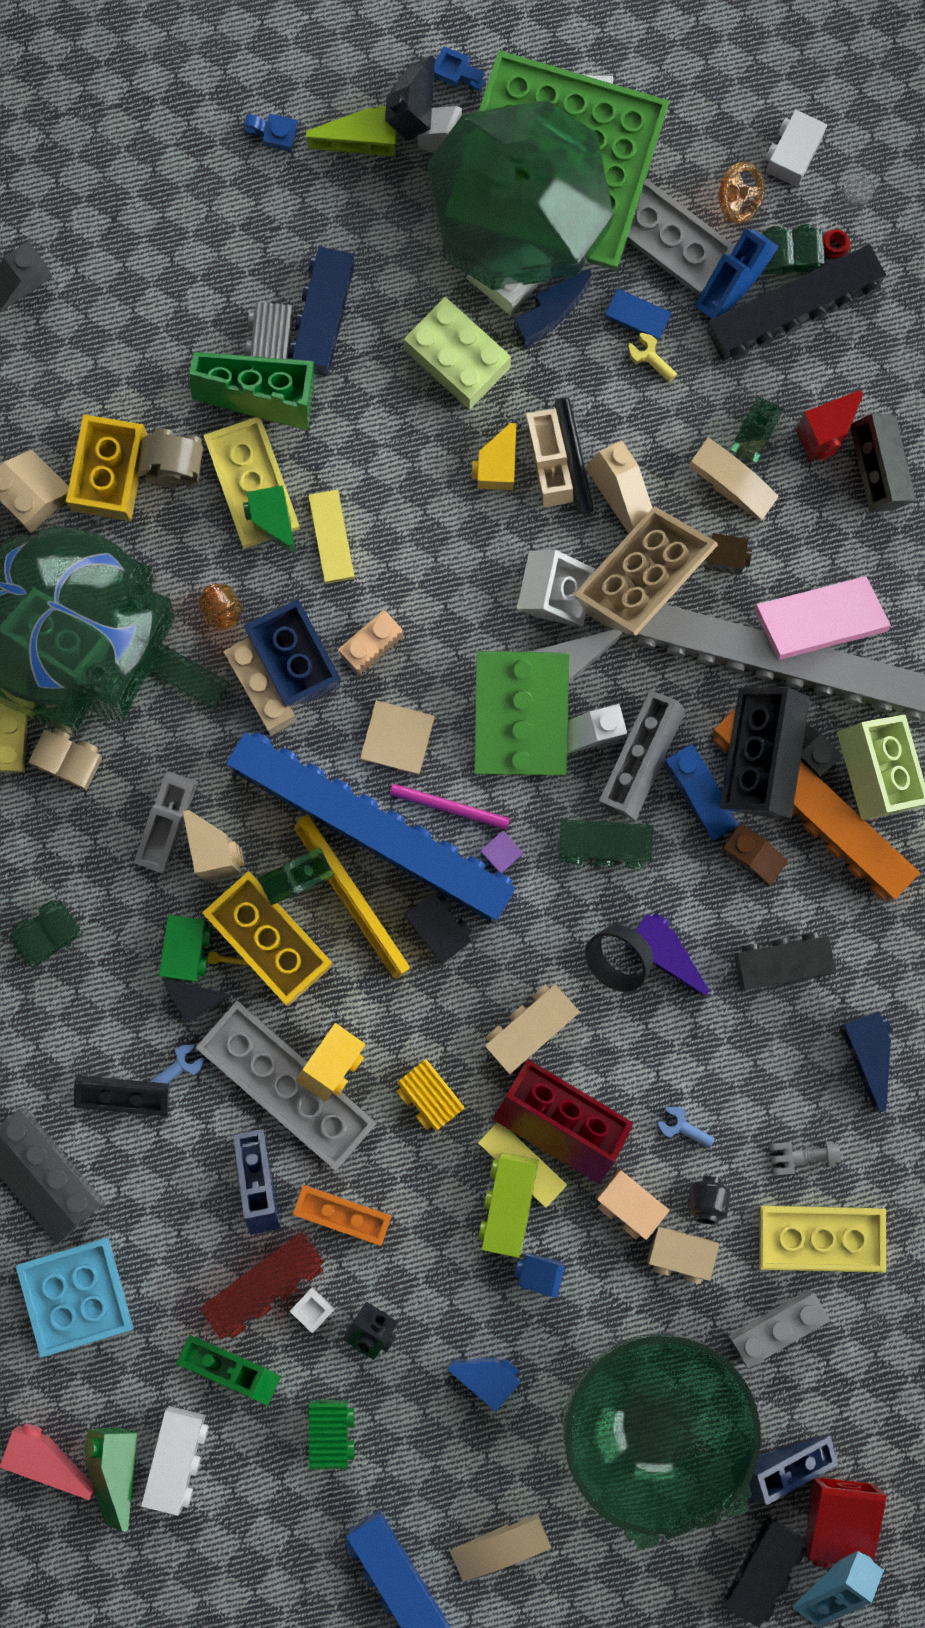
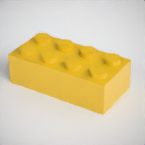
(268, 939)

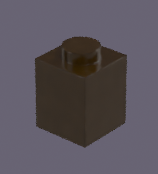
(729, 555)

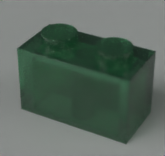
(295, 876)

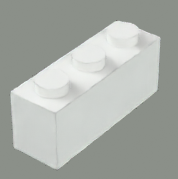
(175, 1461)

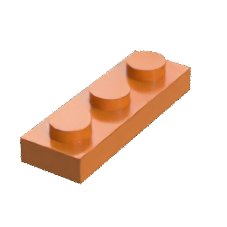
(342, 1215)

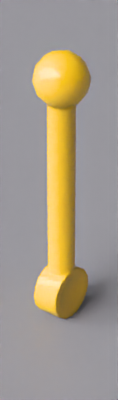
(214, 958)

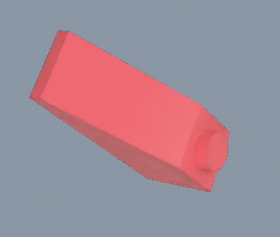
(42, 1460)

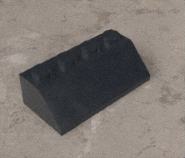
(765, 752)

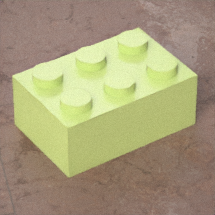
(457, 353)
(883, 767)

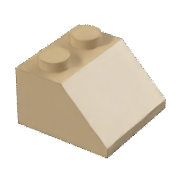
(30, 489)

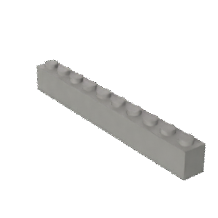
(750, 650)

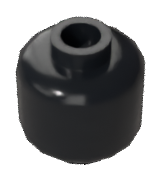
(708, 1200)

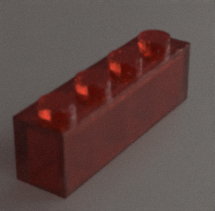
(263, 1284)

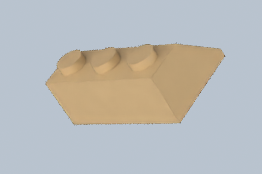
(211, 849)

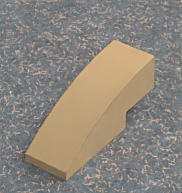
(549, 457)
(733, 479)
(501, 1548)

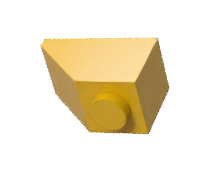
(497, 461)

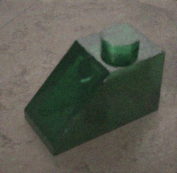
(756, 429)

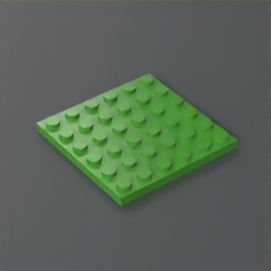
(622, 118)

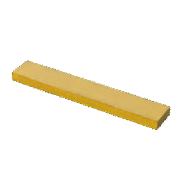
(354, 900)

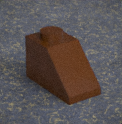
(754, 854)

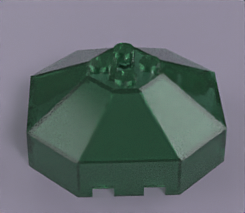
(525, 228)

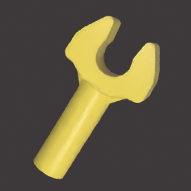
(651, 357)

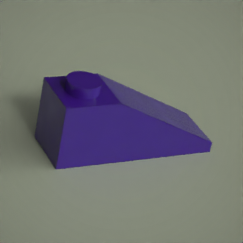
(669, 952)

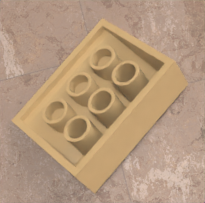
(643, 572)

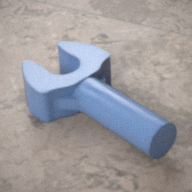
(180, 1065)
(684, 1128)

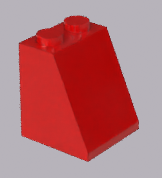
(843, 1520)

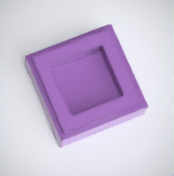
(501, 852)

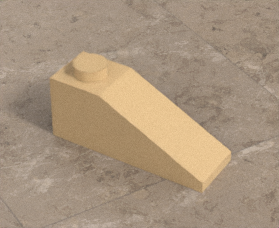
(621, 484)

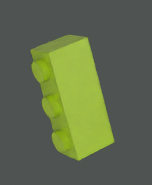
(508, 1204)

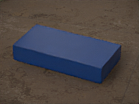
(637, 314)

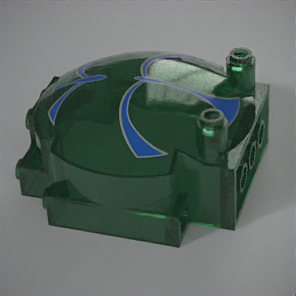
(76, 626)

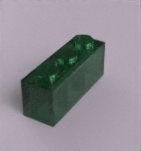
(605, 843)

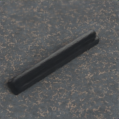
(574, 456)

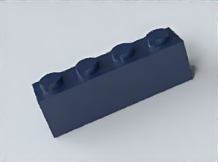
(323, 308)

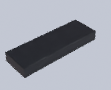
(121, 1095)

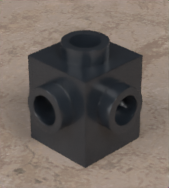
(371, 1331)

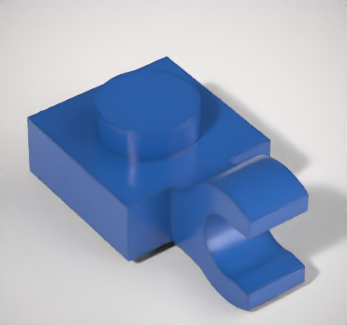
(454, 67)
(277, 131)

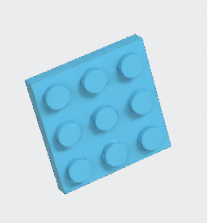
(74, 1297)

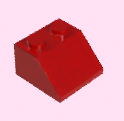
(827, 425)

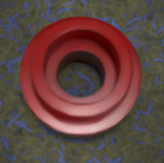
(836, 236)

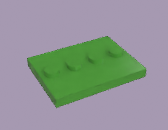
(521, 712)

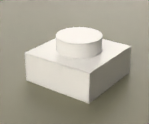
(312, 1310)

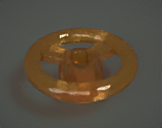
(736, 192)

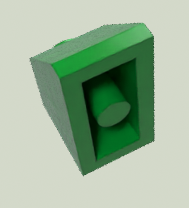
(270, 515)

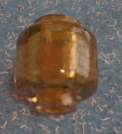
(220, 606)

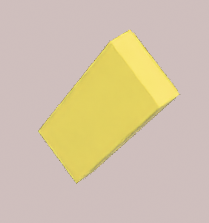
(331, 536)
(547, 1183)

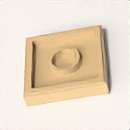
(397, 737)

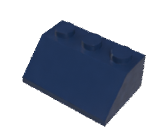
(293, 654)

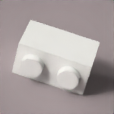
(796, 147)

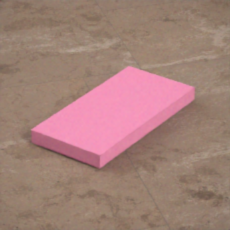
(822, 618)

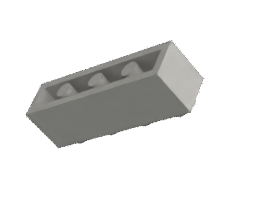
(642, 755)

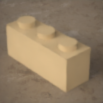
(259, 687)
(530, 1027)

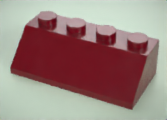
(563, 1121)

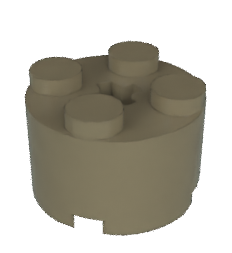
(170, 459)

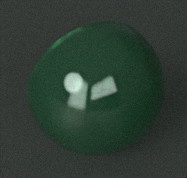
(662, 1436)

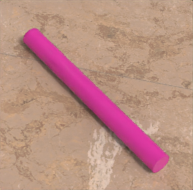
(449, 806)

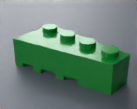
(255, 386)

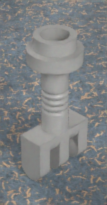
(790, 1157)

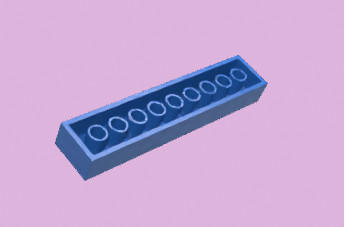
(370, 827)

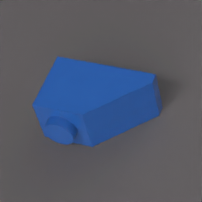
(539, 1274)
(487, 1378)

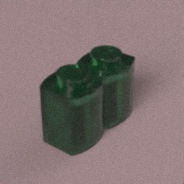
(798, 249)
(45, 933)

